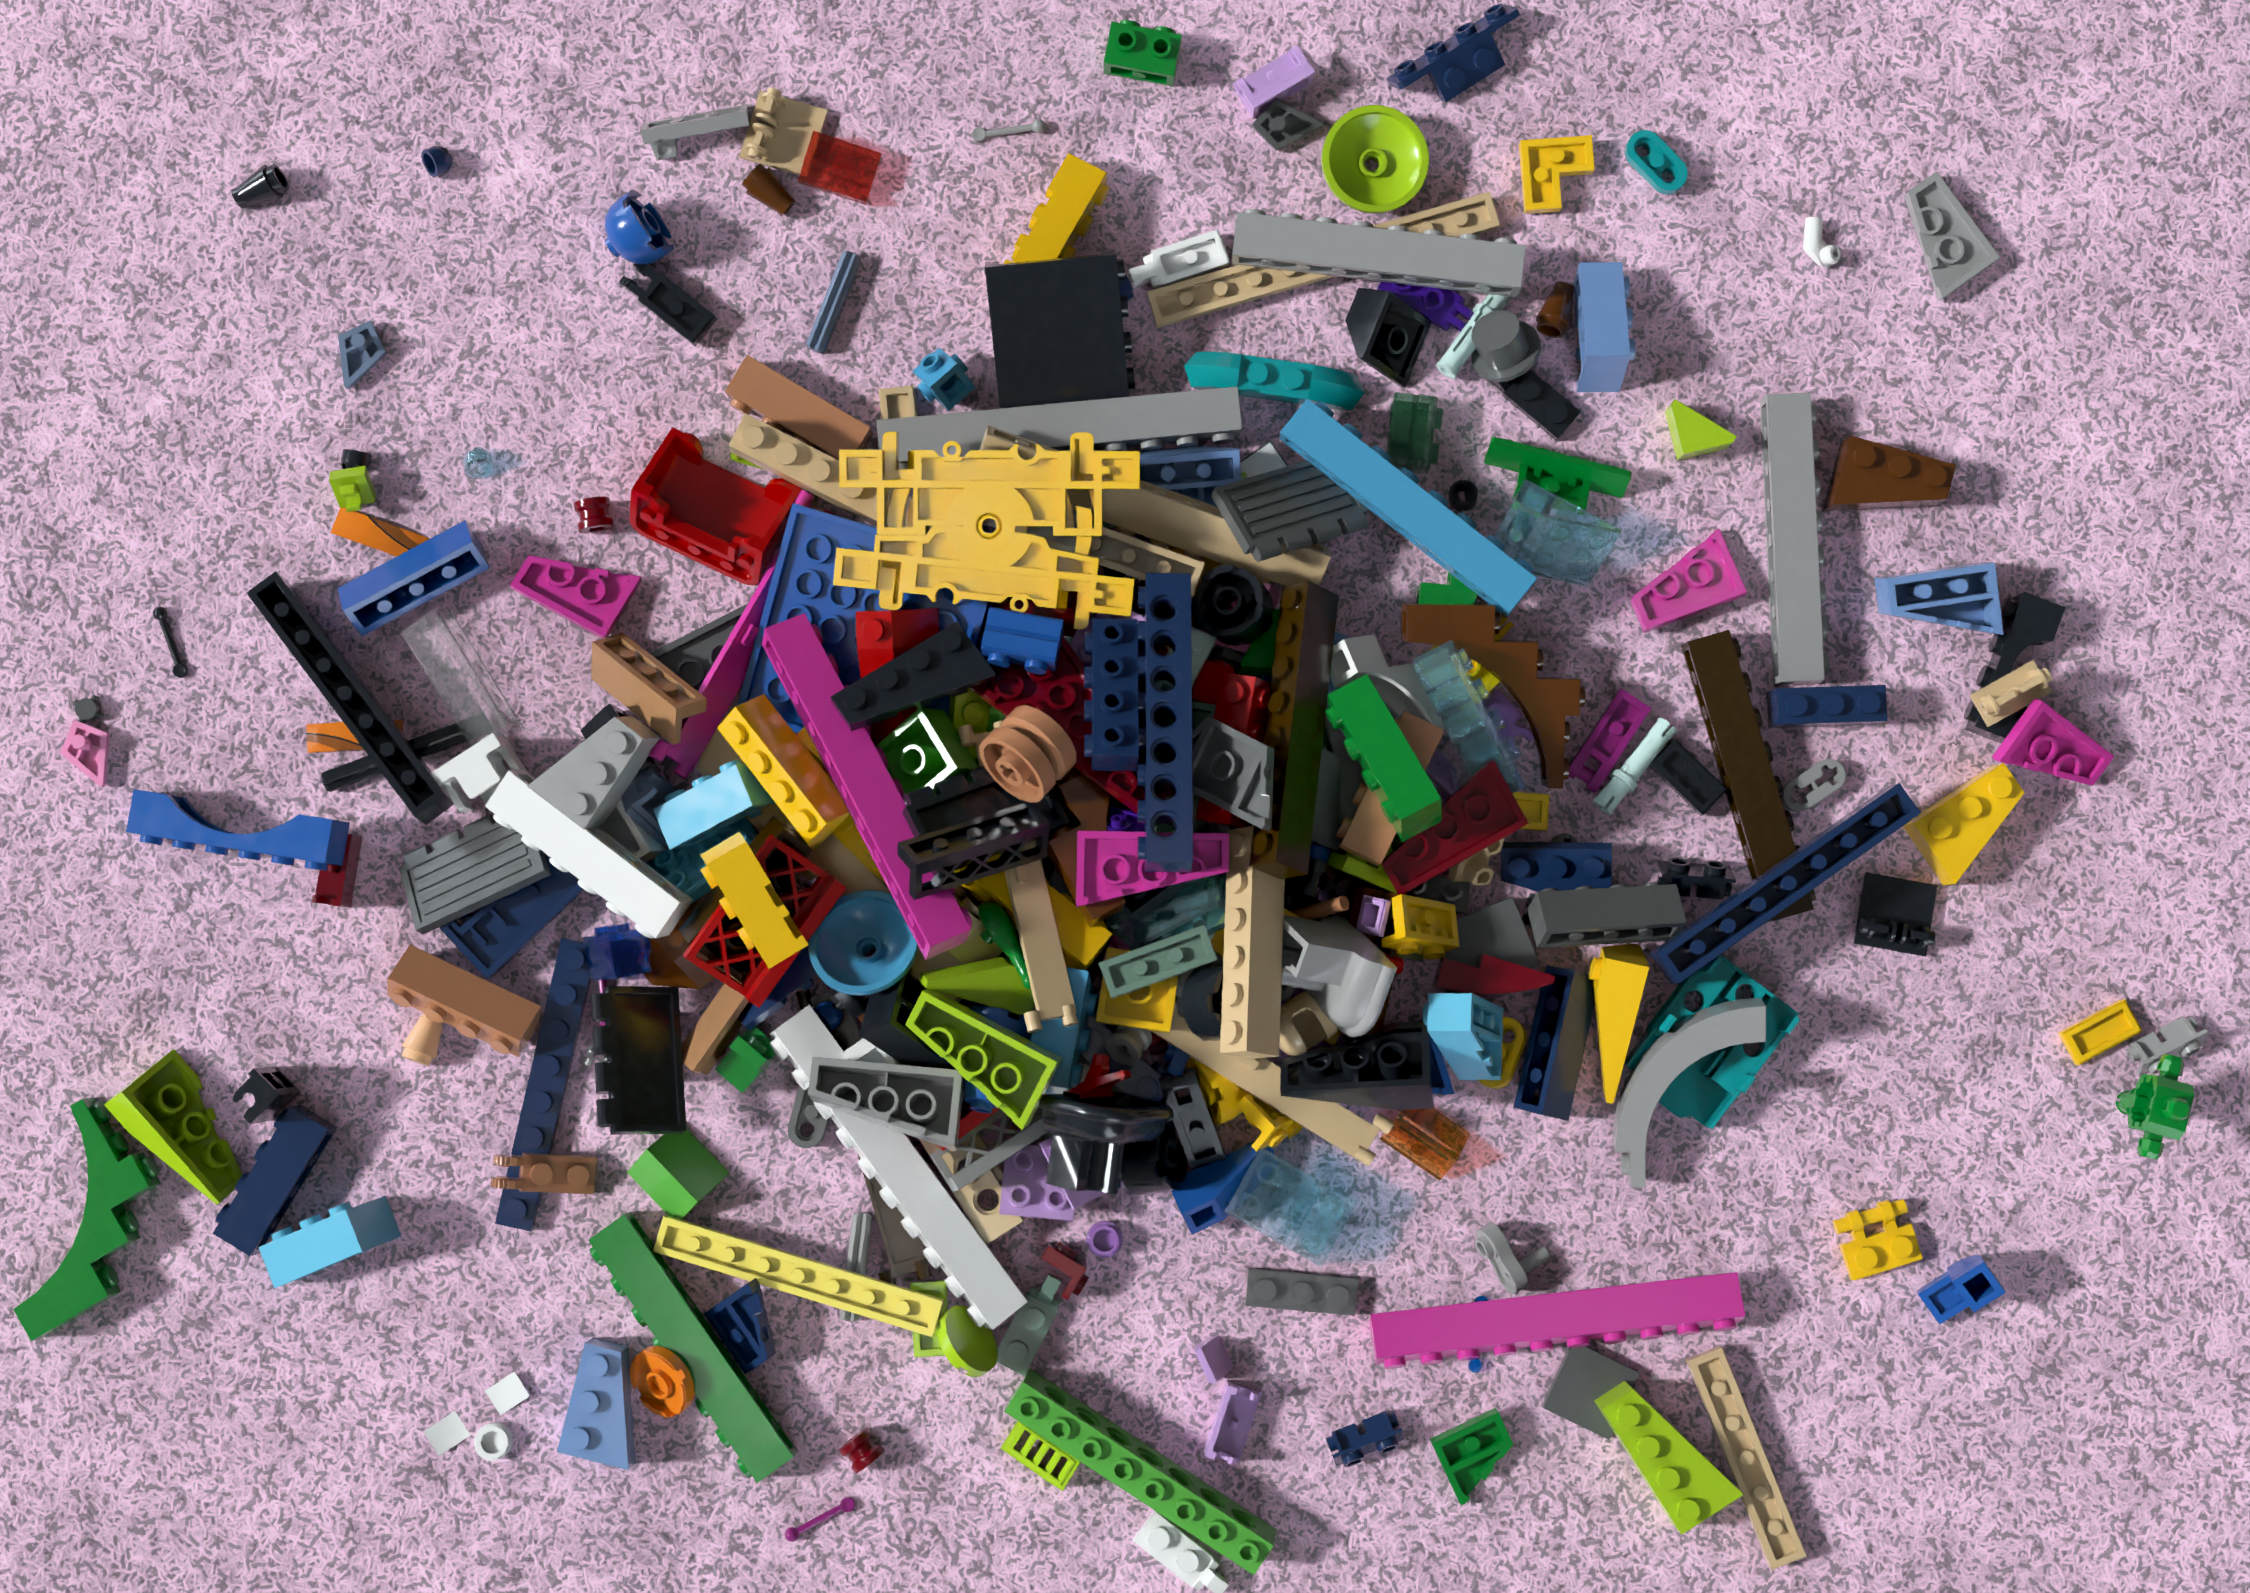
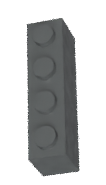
(1606, 915)

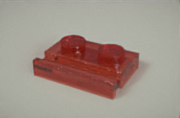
(839, 167)

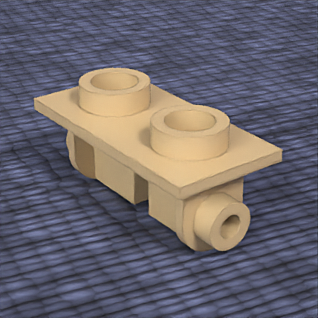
(2011, 692)

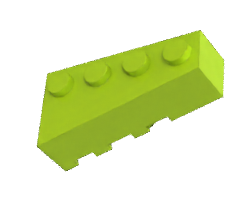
(988, 1055)
(1672, 1468)

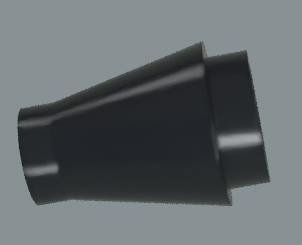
(262, 186)

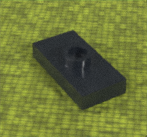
(1688, 777)

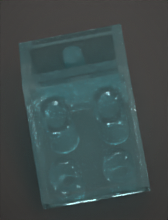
(1555, 536)
(1291, 1206)

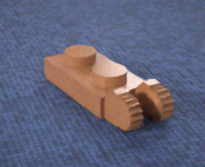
(548, 1173)

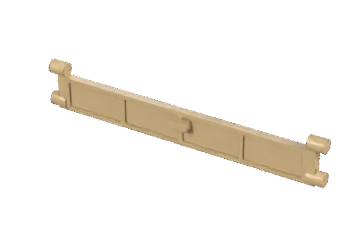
(1035, 929)
(1262, 1080)

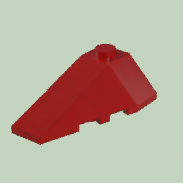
(885, 636)

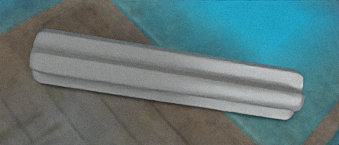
(858, 1251)

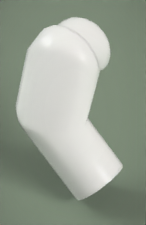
(1815, 247)

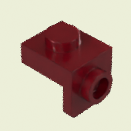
(1064, 1259)

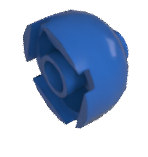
(636, 230)

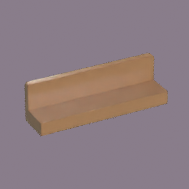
(644, 685)
(714, 1030)

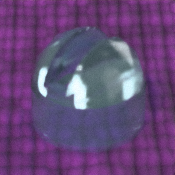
(471, 466)

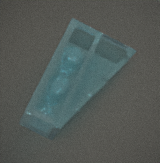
(1192, 907)

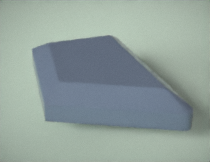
(359, 352)

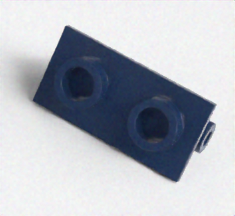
(1379, 1437)

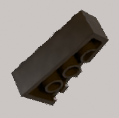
(781, 884)

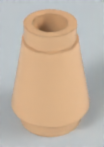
(423, 1041)

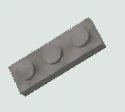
(1301, 1291)

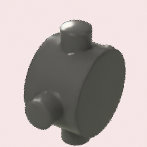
(88, 709)

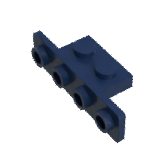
(1460, 59)

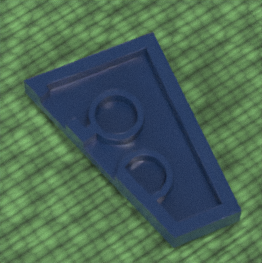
(1556, 865)

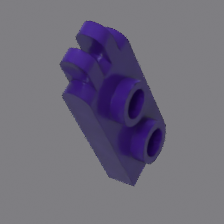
(1435, 304)

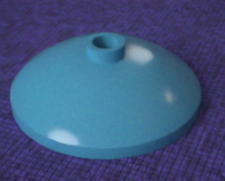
(849, 931)

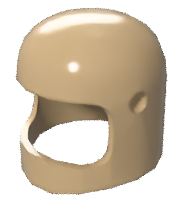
(1303, 1025)

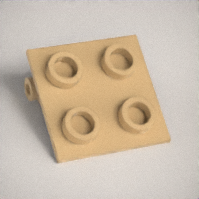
(781, 131)

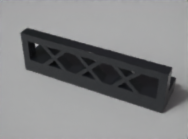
(976, 841)

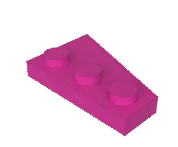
(1691, 586)
(577, 593)
(2053, 745)

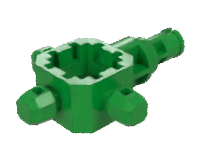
(2158, 1106)

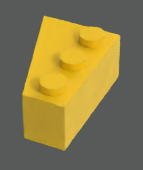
(1964, 821)
(752, 900)

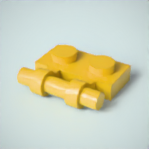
(1879, 1250)

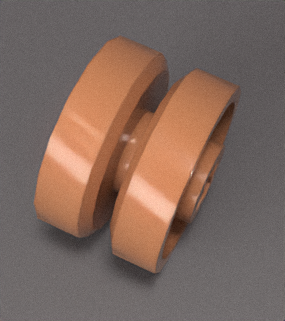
(1028, 753)

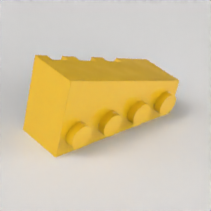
(1065, 215)

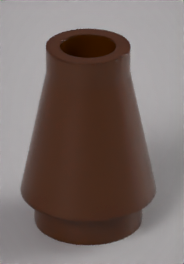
(767, 189)
(1556, 312)

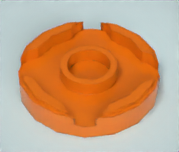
(662, 1381)

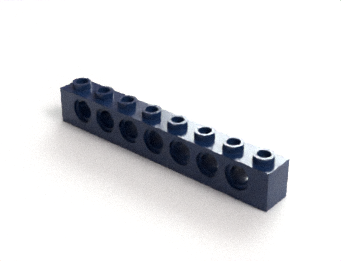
(1172, 594)

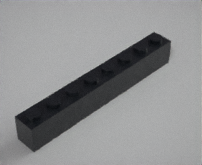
(350, 698)

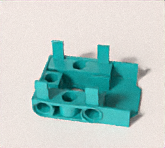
(1718, 1078)

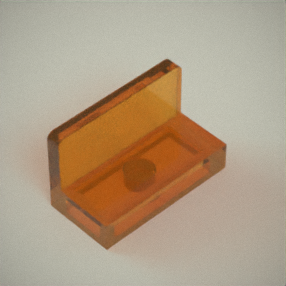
(1427, 1139)

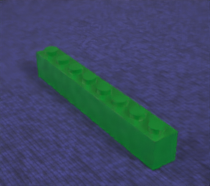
(681, 1328)

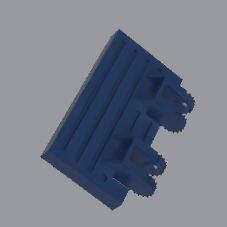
(510, 923)

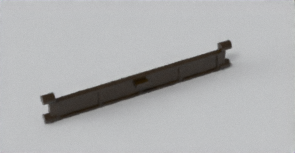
(902, 1250)

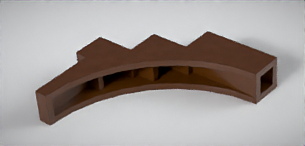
(1514, 664)
(1087, 810)

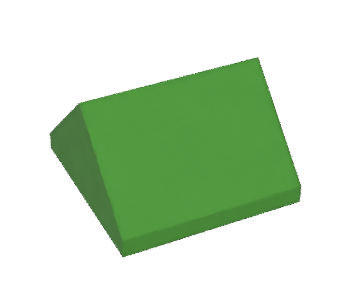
(678, 1173)

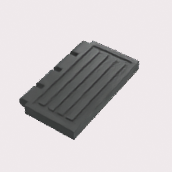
(1287, 510)
(468, 872)

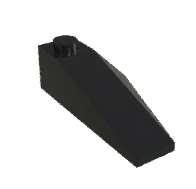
(1372, 1071)

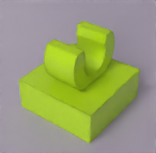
(352, 487)

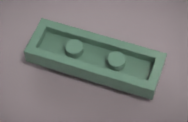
(1158, 962)

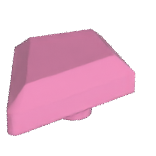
(88, 751)

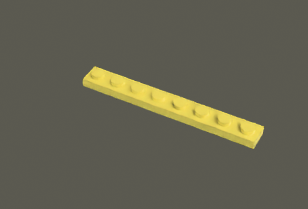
(799, 1275)

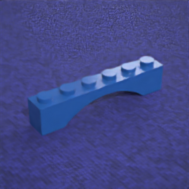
(173, 817)

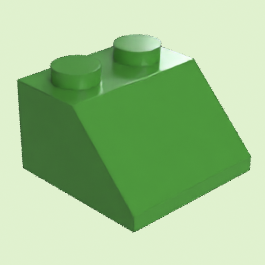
(925, 750)

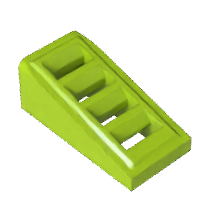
(1046, 1473)

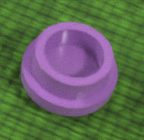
(1104, 1239)

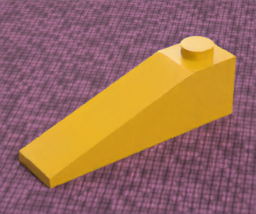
(1618, 989)

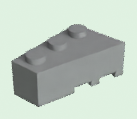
(597, 772)

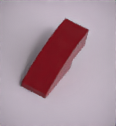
(1488, 977)

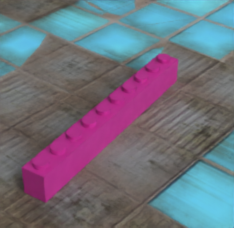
(861, 780)
(1556, 1319)

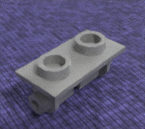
(2180, 1040)

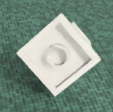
(477, 770)

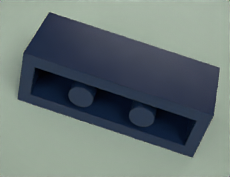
(1827, 706)

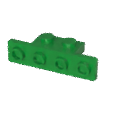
(1556, 472)

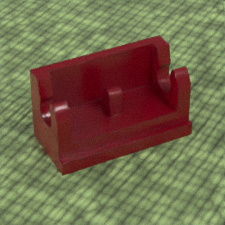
(338, 882)

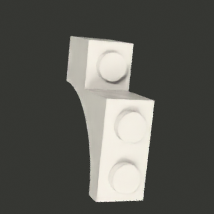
(1395, 684)

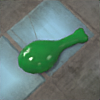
(1002, 930)

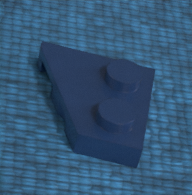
(744, 1326)

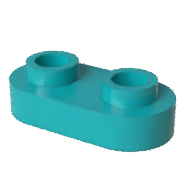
(1659, 160)

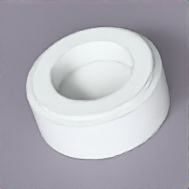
(493, 1441)

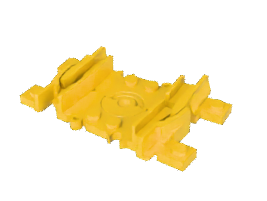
(956, 499)

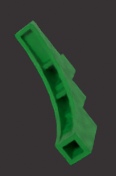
(105, 1229)

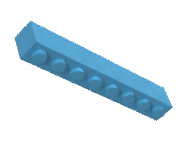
(1408, 507)

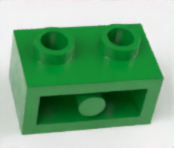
(1142, 52)

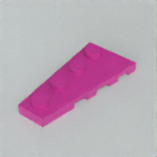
(1111, 867)

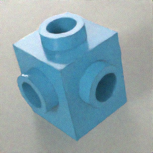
(943, 379)

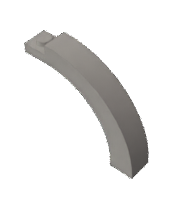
(1665, 1059)

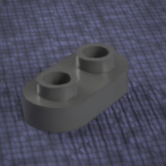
(802, 1112)

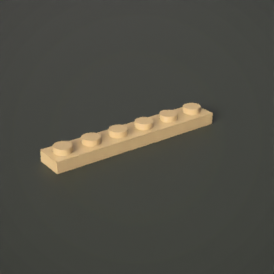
(1745, 1457)

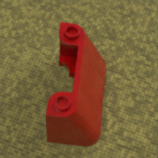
(709, 510)

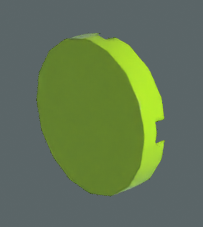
(966, 1343)

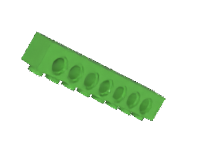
(1141, 1471)

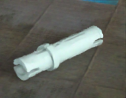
(1463, 345)
(1625, 778)

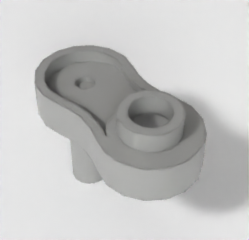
(1511, 1273)

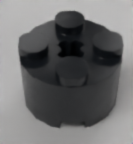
(1249, 617)
(1202, 1002)
(1155, 1164)

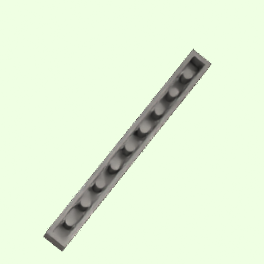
(1112, 422)

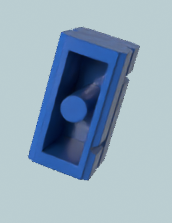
(1022, 640)

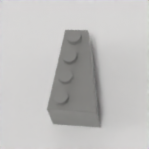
(900, 1097)

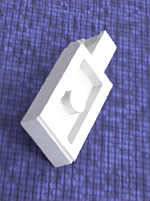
(1181, 261)
(1180, 1553)

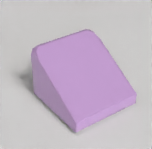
(1373, 915)
(1213, 1358)

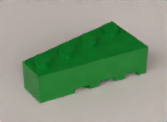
(1385, 757)

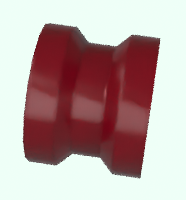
(593, 514)
(861, 1450)

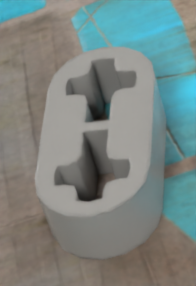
(1808, 778)

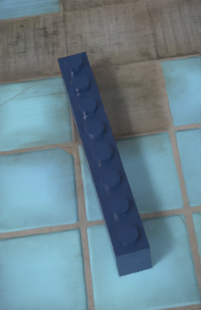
(1784, 883)

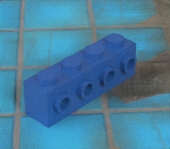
(413, 578)

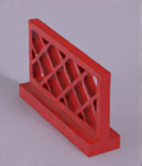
(806, 915)

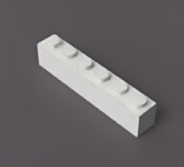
(591, 856)

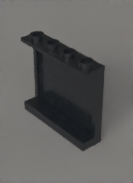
(1059, 330)

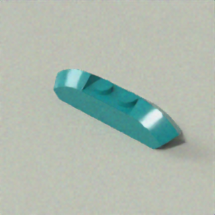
(1274, 379)

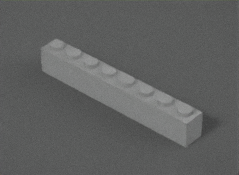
(1378, 253)
(1793, 539)

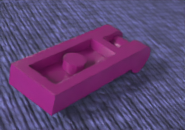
(1608, 738)

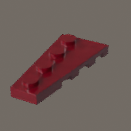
(1471, 821)

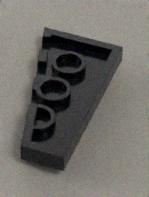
(926, 672)

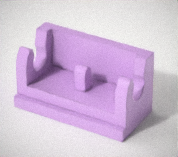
(1275, 81)
(1232, 1422)

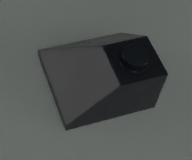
(1386, 333)

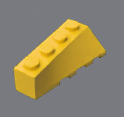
(785, 769)

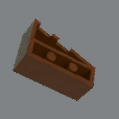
(1885, 477)

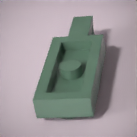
(1029, 1327)

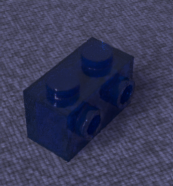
(617, 952)

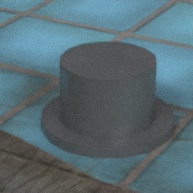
(1503, 346)

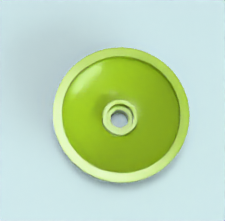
(1388, 140)

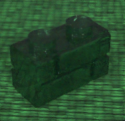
(1412, 431)

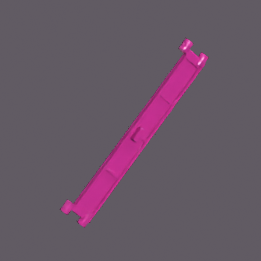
(723, 678)

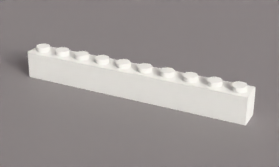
(907, 1185)

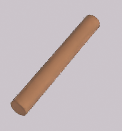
(1323, 908)

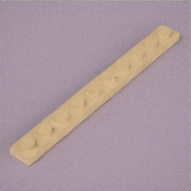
(1248, 283)

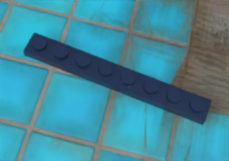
(548, 1076)

